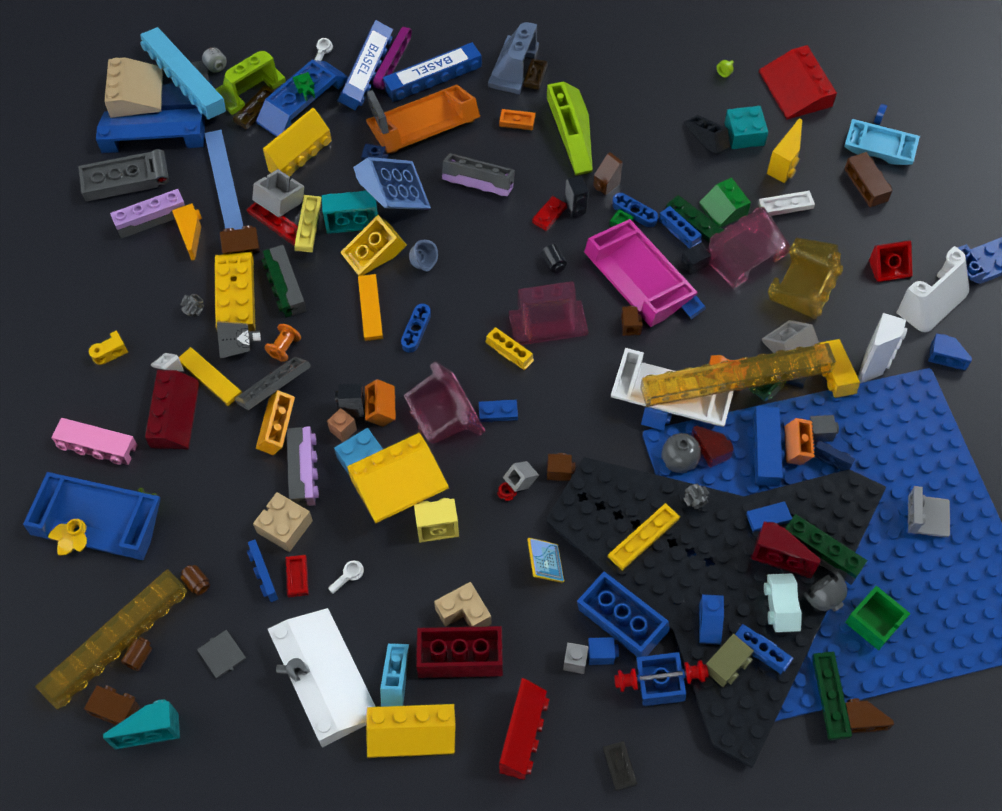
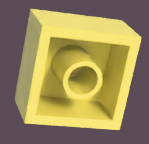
(436, 520)

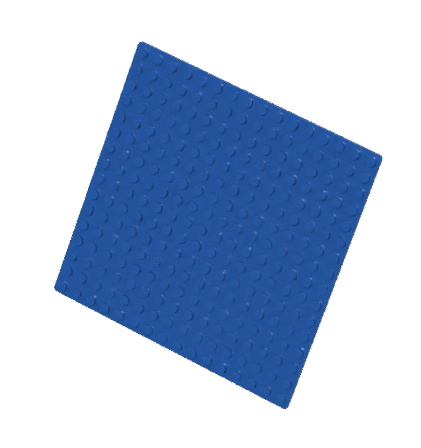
(942, 581)

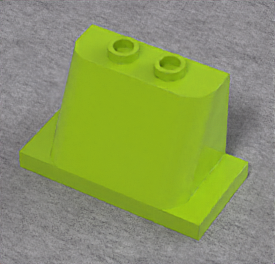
(246, 75)

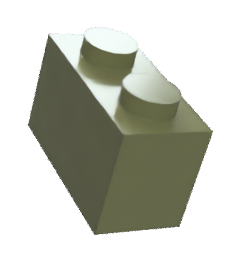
(729, 660)

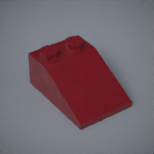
(782, 550)

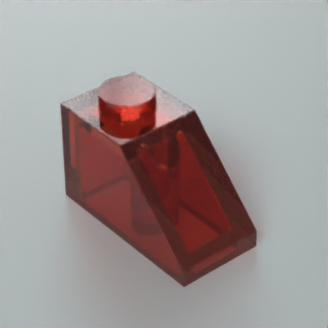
(713, 445)

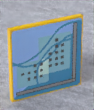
(545, 560)

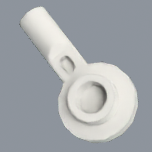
(323, 47)
(352, 571)

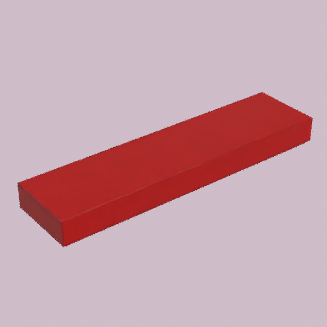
(280, 225)

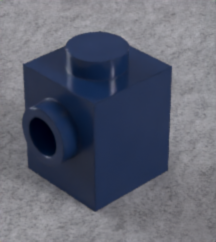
(374, 151)

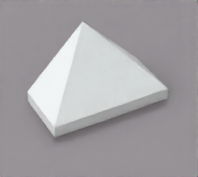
(168, 362)

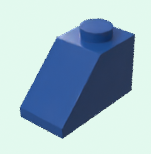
(948, 352)
(711, 619)

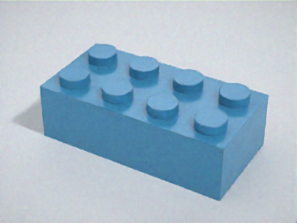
(357, 448)

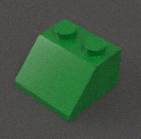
(725, 203)

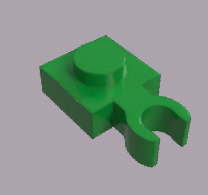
(304, 85)

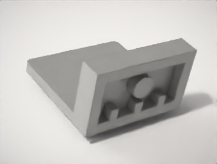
(928, 514)

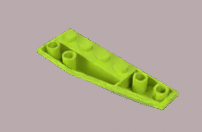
(572, 124)

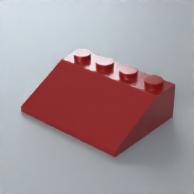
(798, 83)

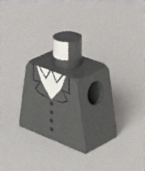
(235, 338)

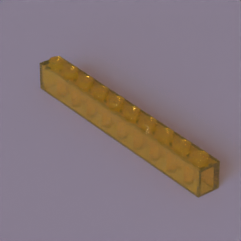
(737, 374)

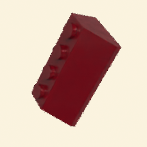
(172, 410)

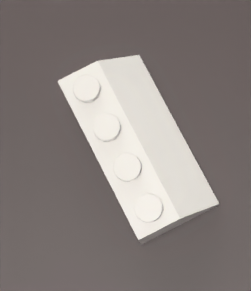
(882, 347)

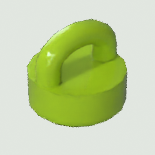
(725, 68)

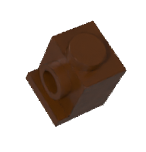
(631, 321)

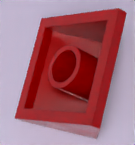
(892, 261)

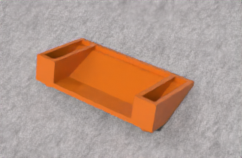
(425, 118)

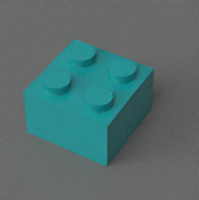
(746, 127)

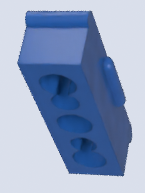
(680, 227)
(770, 649)

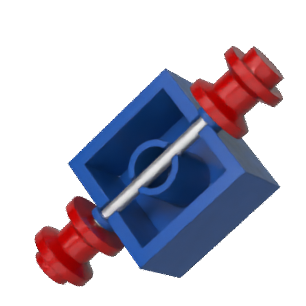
(661, 678)

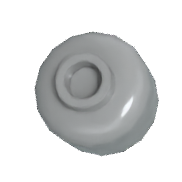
(214, 59)

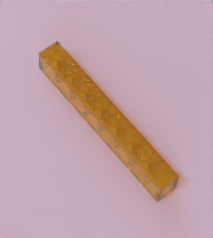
(111, 639)

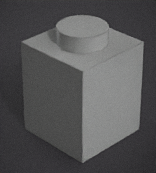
(520, 476)
(575, 658)

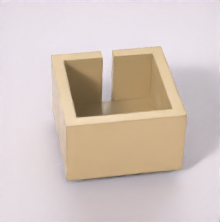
(283, 522)

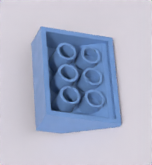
(392, 183)

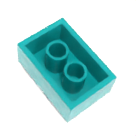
(348, 211)

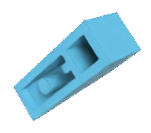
(394, 675)

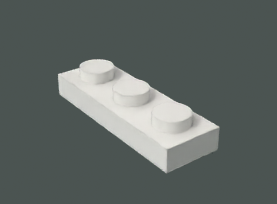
(787, 203)

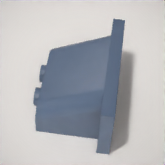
(509, 67)

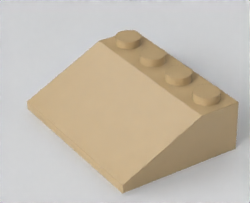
(133, 87)

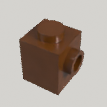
(560, 467)

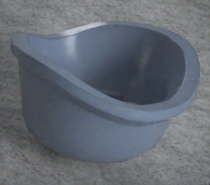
(423, 255)

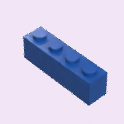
(767, 446)

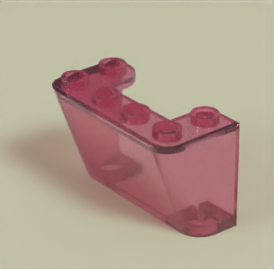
(746, 246)

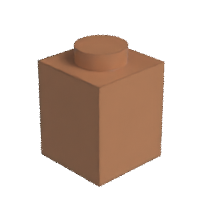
(342, 425)

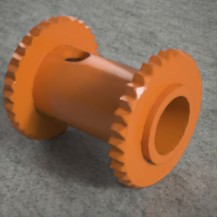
(279, 347)

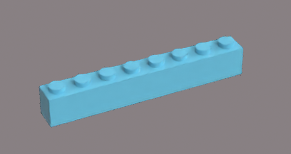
(182, 73)

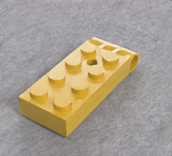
(235, 288)

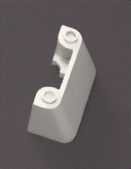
(928, 305)

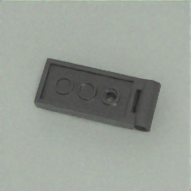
(123, 175)

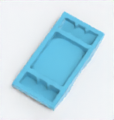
(882, 142)

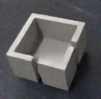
(274, 195)

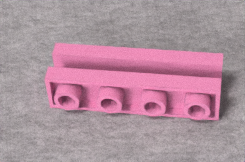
(94, 441)

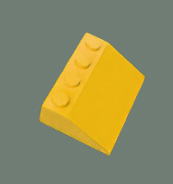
(397, 477)

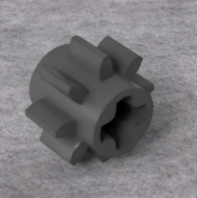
(192, 305)
(696, 496)

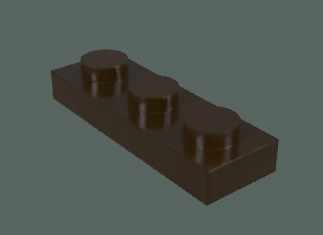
(251, 110)

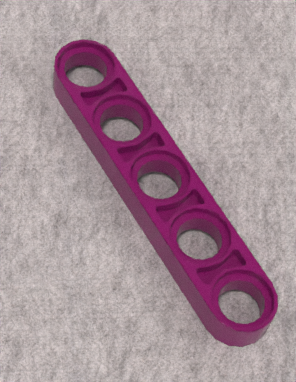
(392, 57)

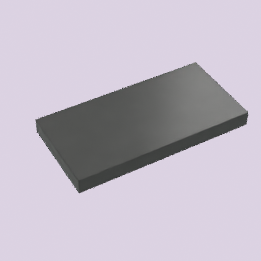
(272, 382)

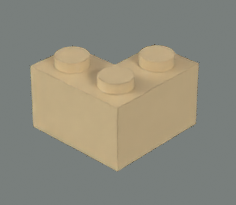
(463, 603)

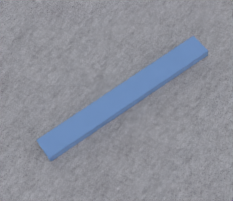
(223, 180)

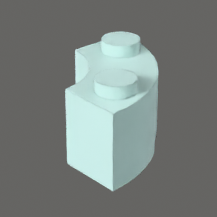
(783, 602)

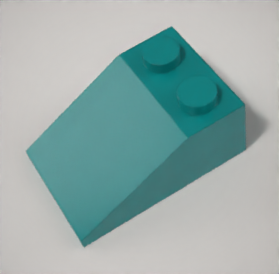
(148, 725)

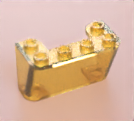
(809, 277)

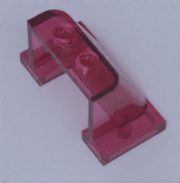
(547, 314)
(442, 406)

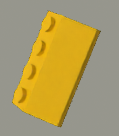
(297, 143)
(410, 730)

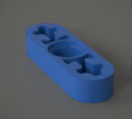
(631, 203)
(417, 335)

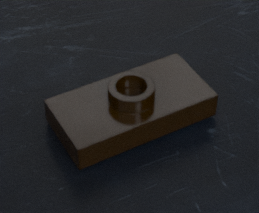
(535, 74)

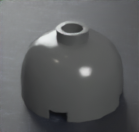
(681, 453)
(828, 593)

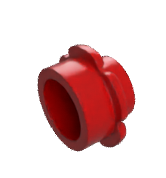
(507, 496)

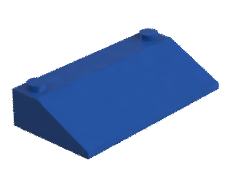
(163, 124)
(114, 517)

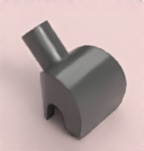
(292, 668)

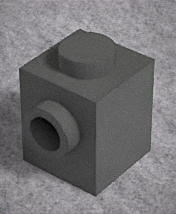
(824, 428)

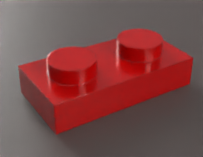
(549, 213)

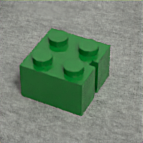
(877, 617)

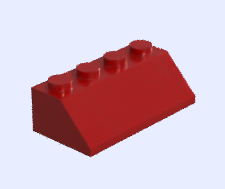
(523, 730)

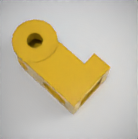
(108, 349)

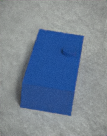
(623, 615)

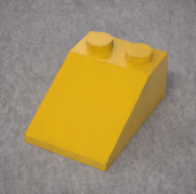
(785, 155)
(373, 246)

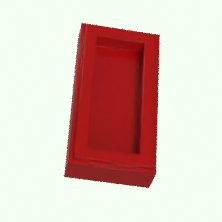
(297, 576)

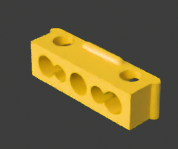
(509, 348)

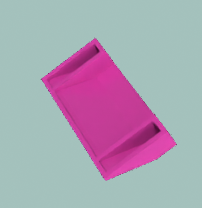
(639, 271)

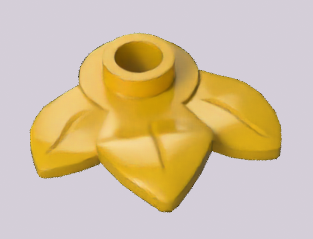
(68, 538)

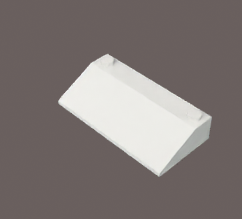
(708, 409)
(333, 688)

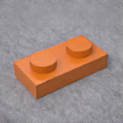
(517, 119)

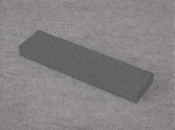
(377, 112)

